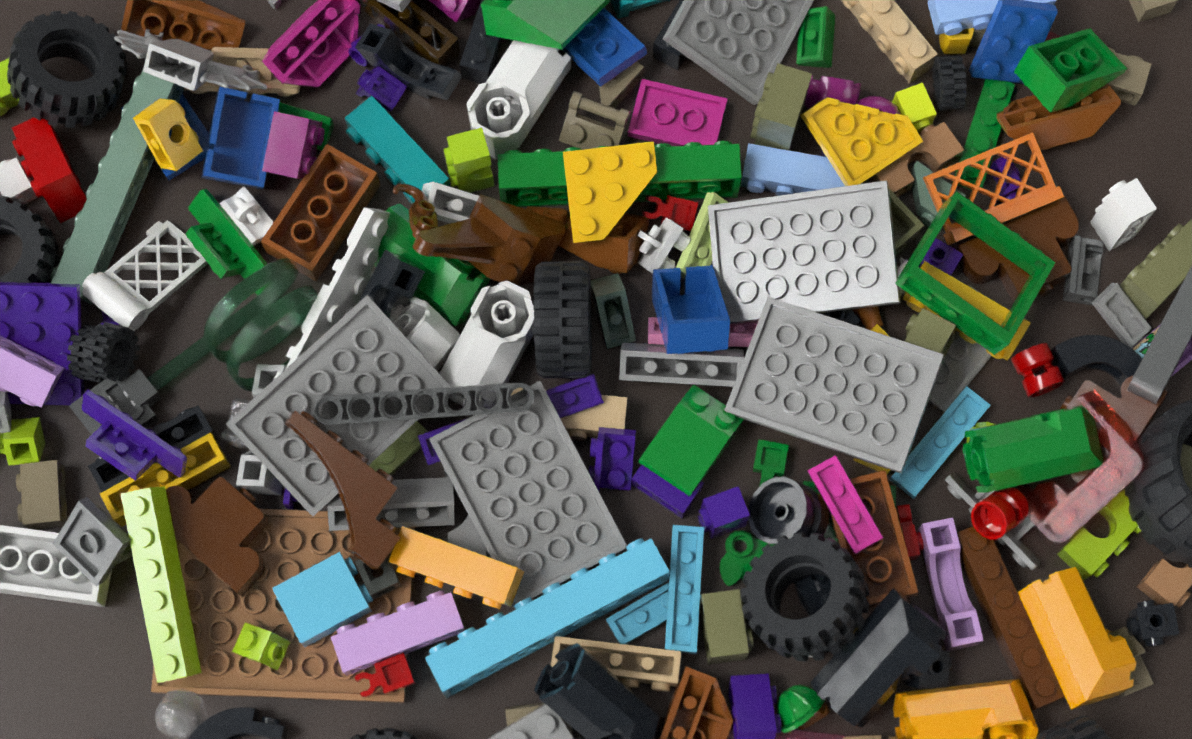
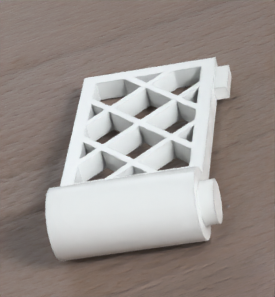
(119, 298)

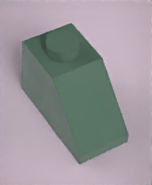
(923, 203)
(612, 310)

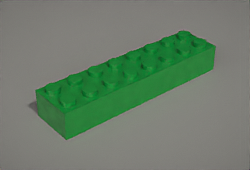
(682, 172)

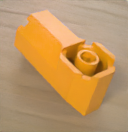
(1077, 644)
(966, 712)

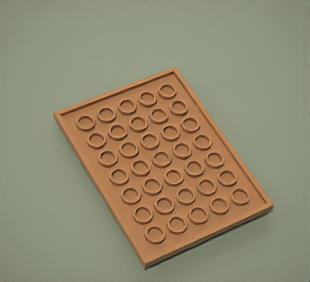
(287, 547)

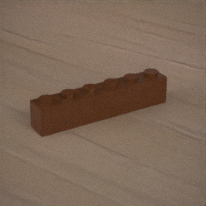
(1008, 619)

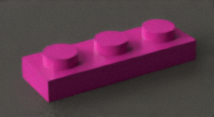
(845, 504)

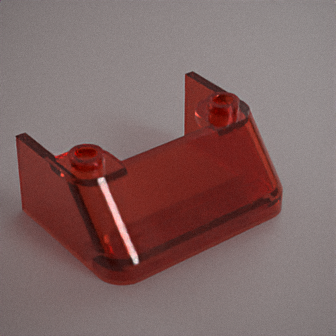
(1063, 514)

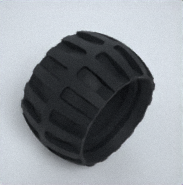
(1160, 495)

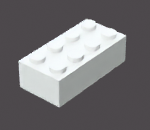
(40, 570)

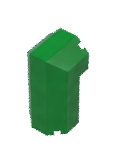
(447, 282)
(1032, 449)

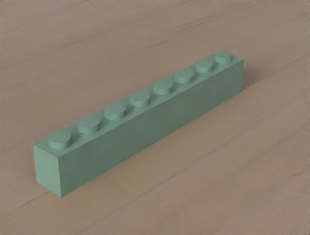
(114, 190)

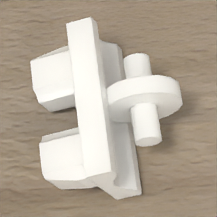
(247, 215)
(659, 243)

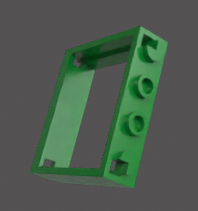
(953, 307)

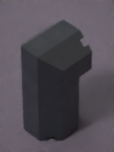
(891, 644)
(595, 699)

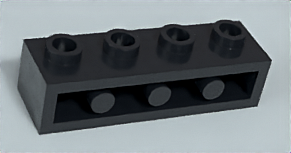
(178, 432)

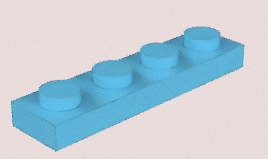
(940, 442)
(684, 589)

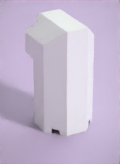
(516, 94)
(426, 330)
(491, 341)

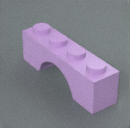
(945, 576)

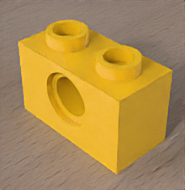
(155, 126)

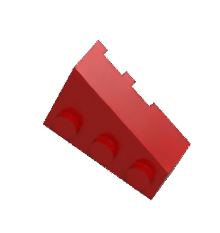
(49, 167)

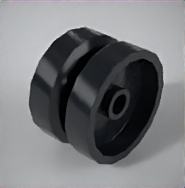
(786, 508)

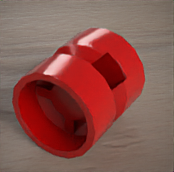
(1032, 361)
(999, 513)

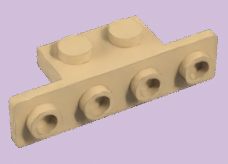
(253, 57)

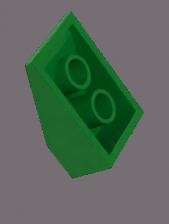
(1068, 69)
(691, 440)

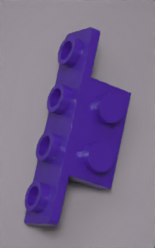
(126, 442)

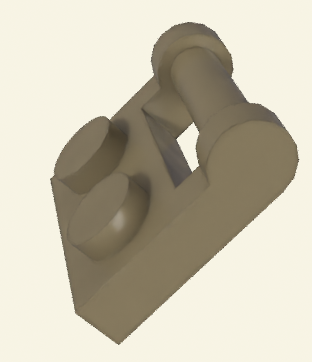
(589, 133)

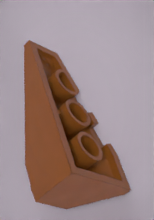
(184, 20)
(616, 252)

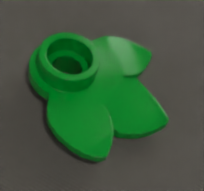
(736, 563)

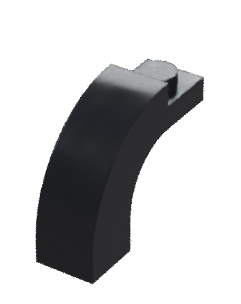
(421, 76)
(1096, 353)
(239, 723)

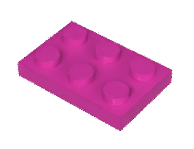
(676, 115)

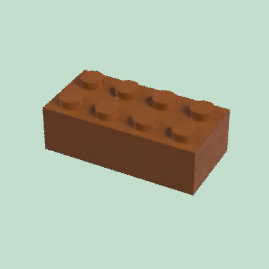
(321, 212)
(887, 561)

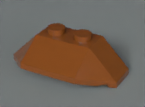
(1061, 126)
(696, 709)

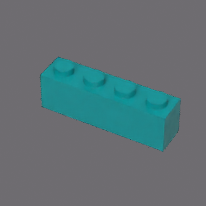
(392, 147)

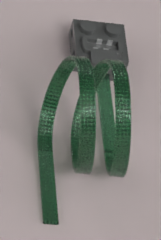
(139, 393)

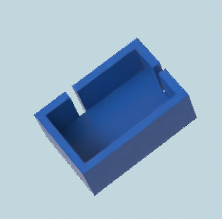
(239, 138)
(691, 320)

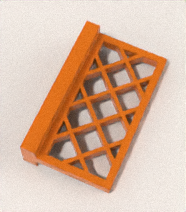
(1009, 208)

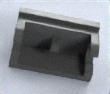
(1085, 261)

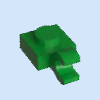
(770, 459)

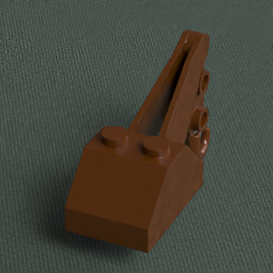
(495, 238)

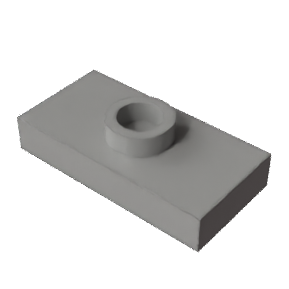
(1121, 315)

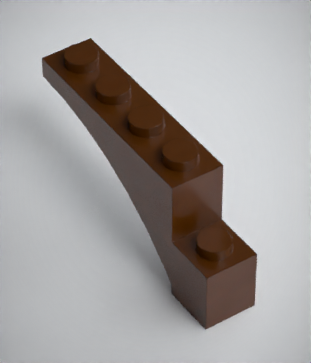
(359, 487)

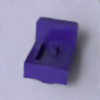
(1008, 190)

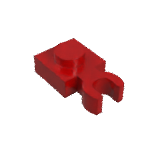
(676, 209)
(912, 539)
(391, 676)

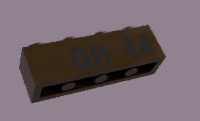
(416, 30)

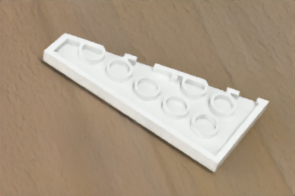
(348, 282)

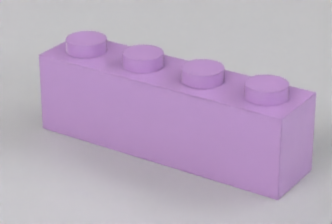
(27, 373)
(397, 633)

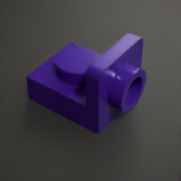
(381, 86)

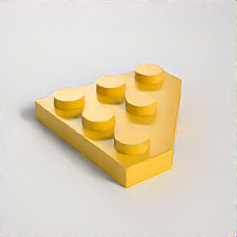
(859, 137)
(605, 185)

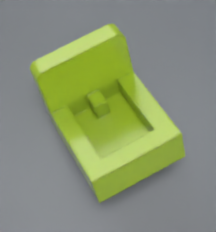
(261, 646)

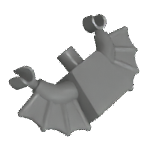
(186, 63)

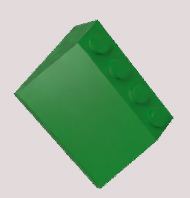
(539, 21)

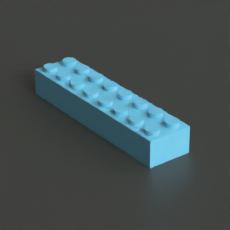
(554, 614)

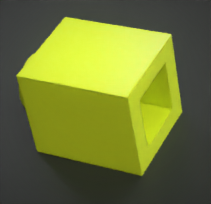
(916, 105)

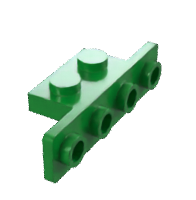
(221, 240)

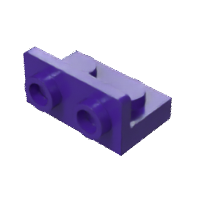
(613, 458)

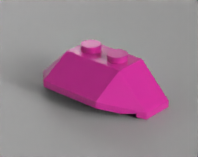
(314, 43)

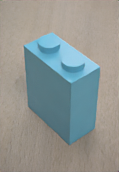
(323, 599)

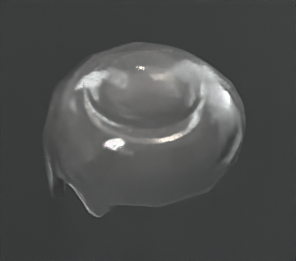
(180, 713)

